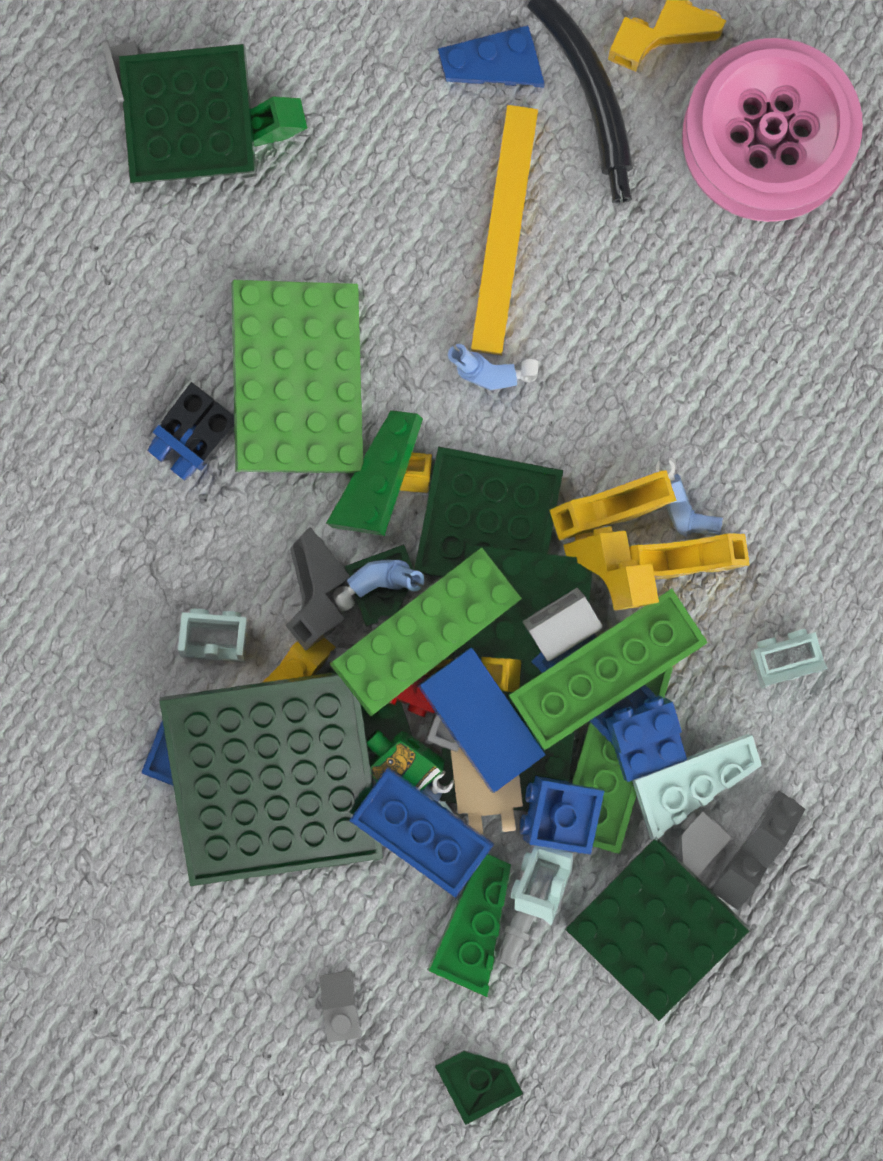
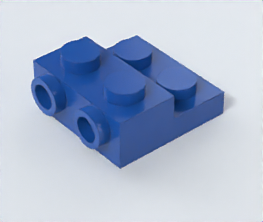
(646, 737)
(561, 815)

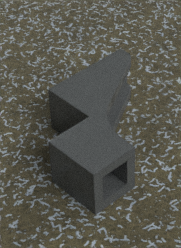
(317, 578)
(759, 850)

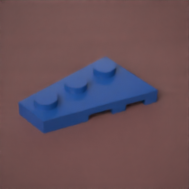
(496, 58)

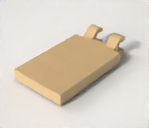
(478, 801)

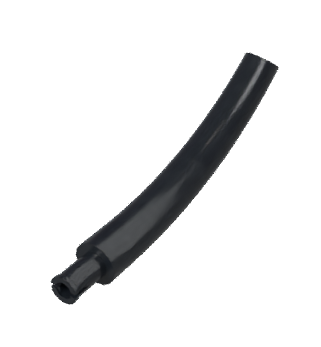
(601, 98)

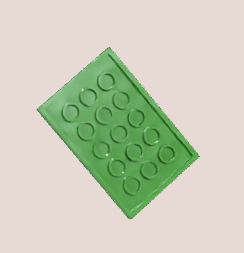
(296, 377)

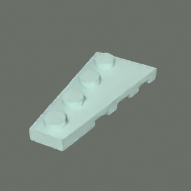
(681, 788)

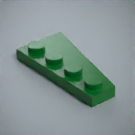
(375, 488)
(471, 933)

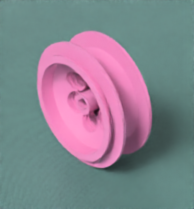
(818, 100)

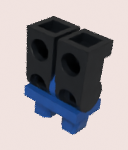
(194, 430)

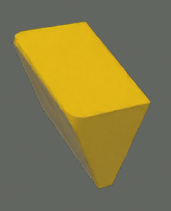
(417, 473)
(504, 672)

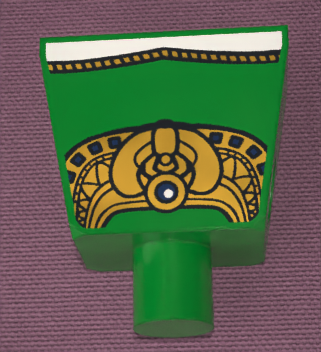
(405, 757)

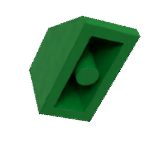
(277, 120)

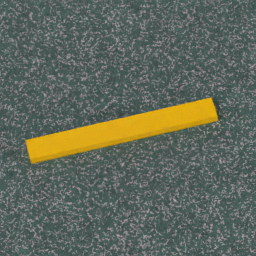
(504, 230)

